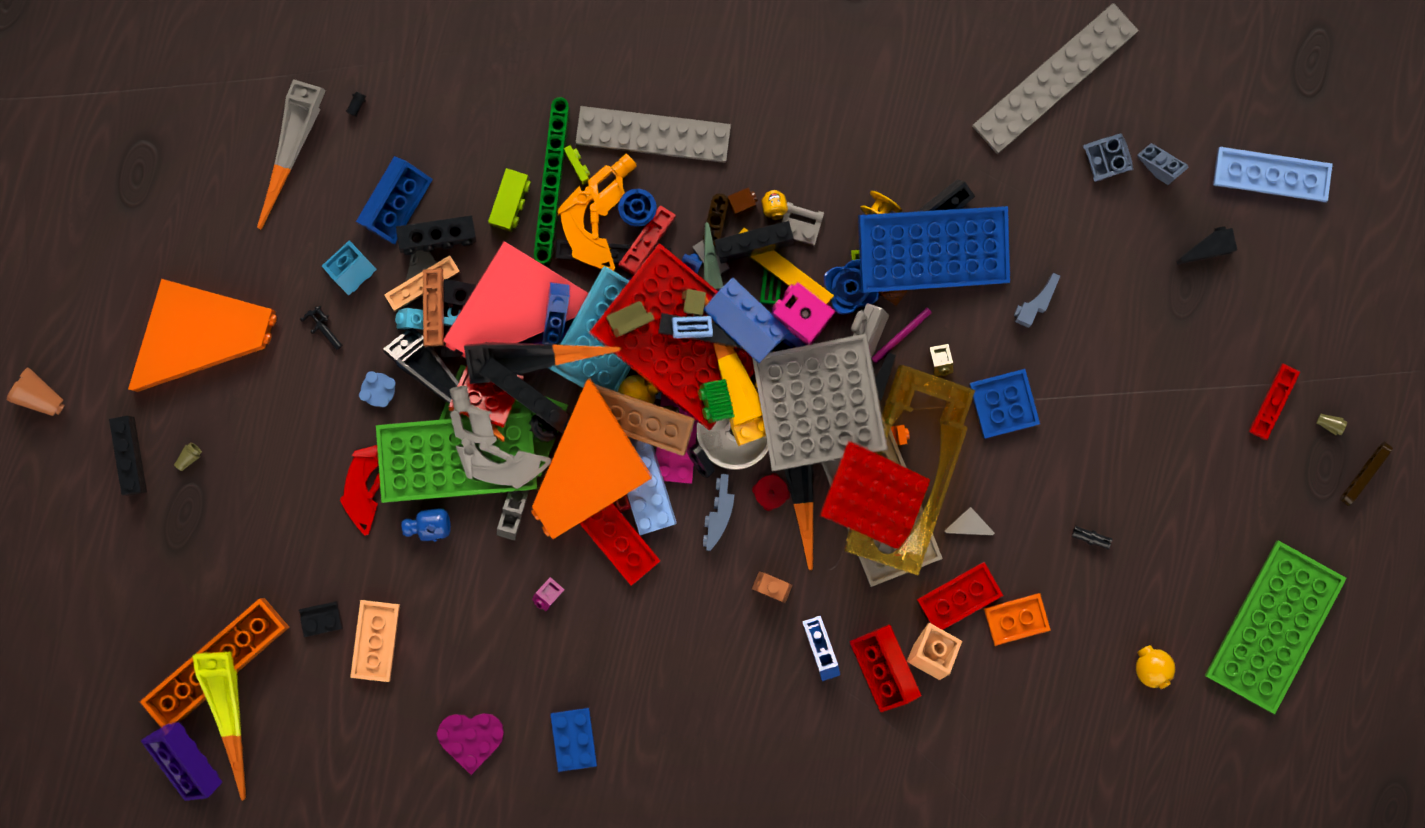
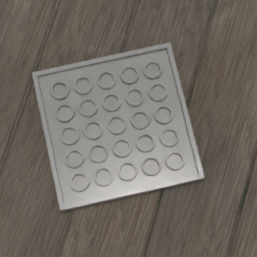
(819, 401)

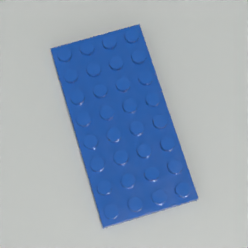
(934, 249)

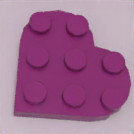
(470, 739)

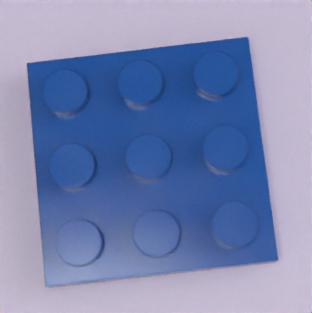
(1004, 403)

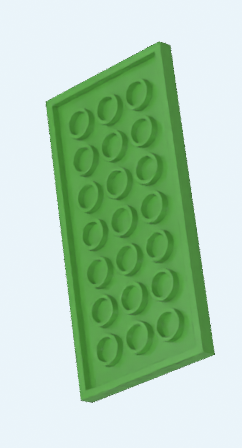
(424, 463)
(1275, 627)

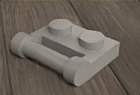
(801, 230)

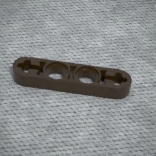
(1366, 473)

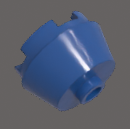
(637, 207)

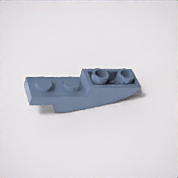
(718, 520)

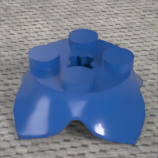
(835, 283)

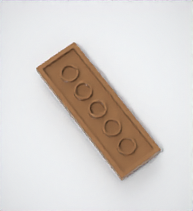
(649, 422)

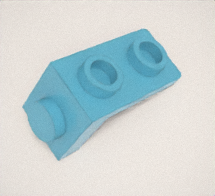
(409, 318)

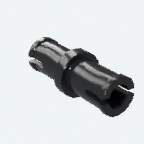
(1091, 537)

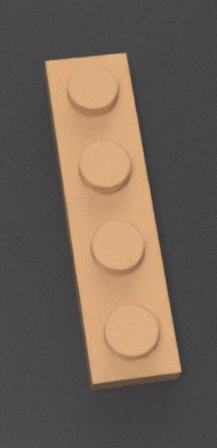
(413, 287)

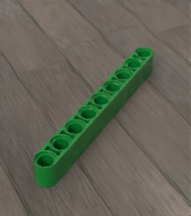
(551, 172)

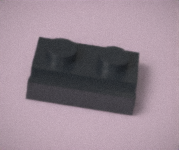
(320, 619)

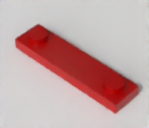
(647, 240)
(1274, 401)

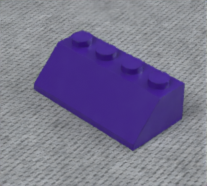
(182, 762)

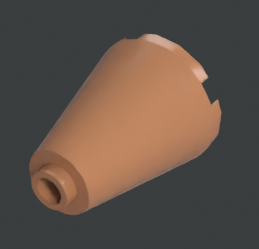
(35, 394)

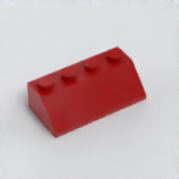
(885, 668)

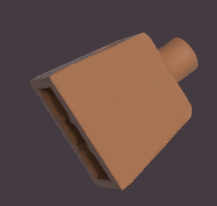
(772, 587)

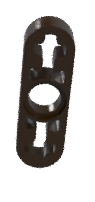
(723, 208)

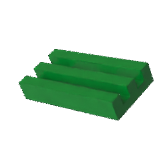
(769, 301)

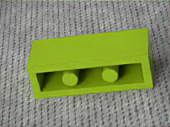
(509, 200)

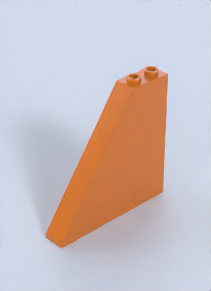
(197, 331)
(589, 468)

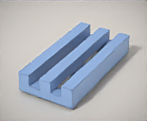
(675, 328)

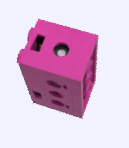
(802, 313)

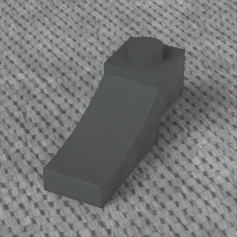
(512, 514)

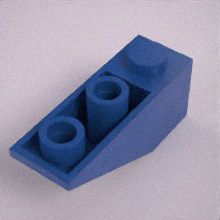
(556, 313)

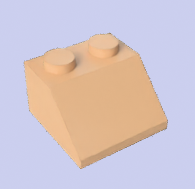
(934, 652)

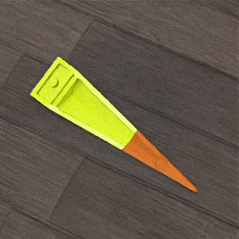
(220, 688)

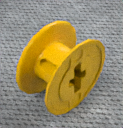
(881, 205)

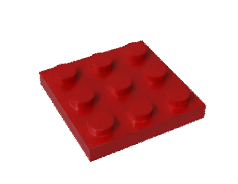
(489, 398)

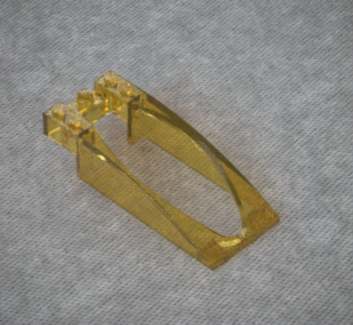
(958, 400)

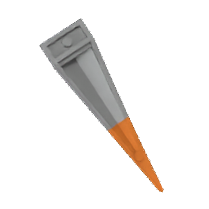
(299, 116)

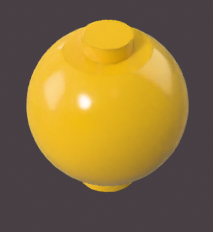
(639, 388)
(1155, 667)

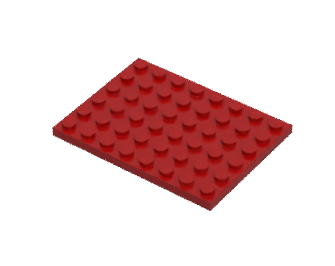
(668, 363)

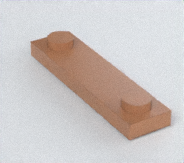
(433, 307)

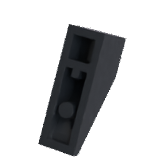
(1216, 244)

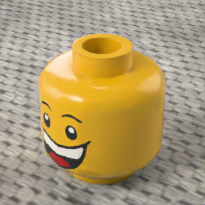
(774, 204)

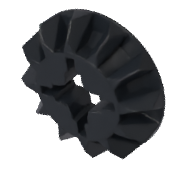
(547, 435)

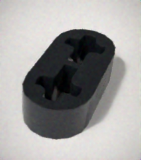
(701, 461)

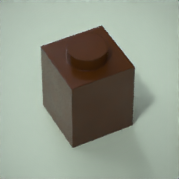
(742, 201)

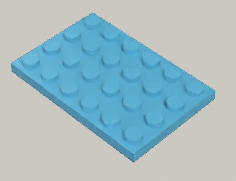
(604, 369)

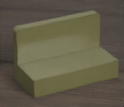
(629, 319)

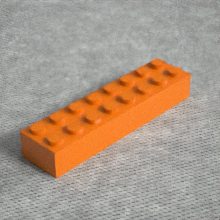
(243, 638)

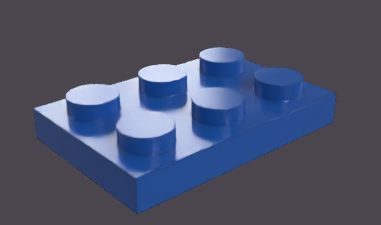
(573, 739)

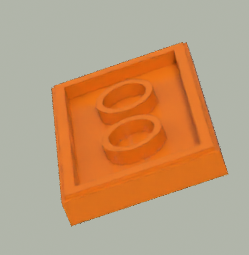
(1017, 619)

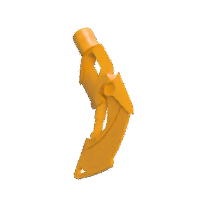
(587, 246)

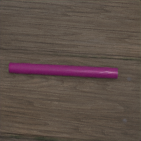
(901, 335)

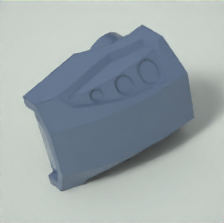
(1108, 157)

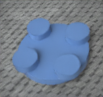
(377, 389)

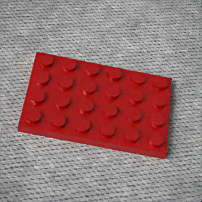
(875, 496)

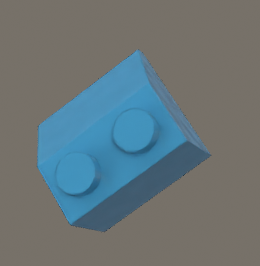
(349, 267)

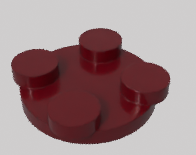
(771, 492)

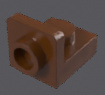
(893, 296)

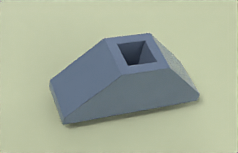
(1162, 164)

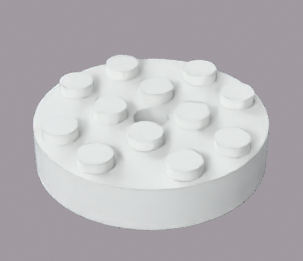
(732, 455)

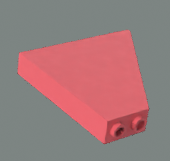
(509, 302)

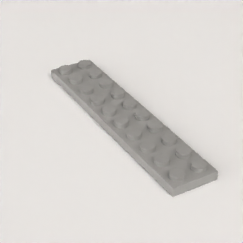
(1055, 78)

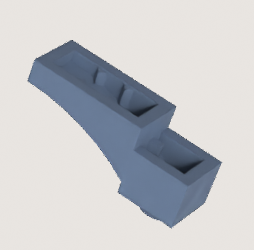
(1027, 311)

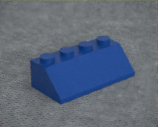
(394, 199)
(746, 320)

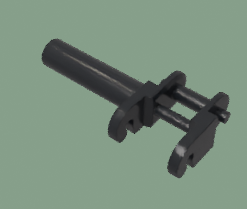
(322, 327)

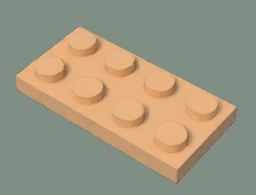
(375, 641)

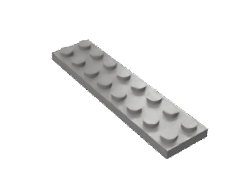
(653, 134)

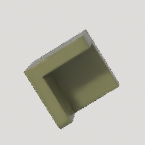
(694, 302)

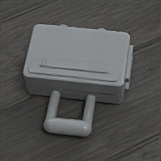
(870, 322)

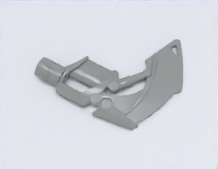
(514, 471)

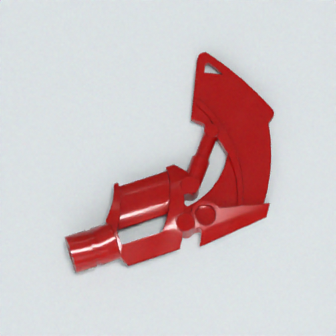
(357, 499)

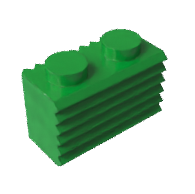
(716, 401)

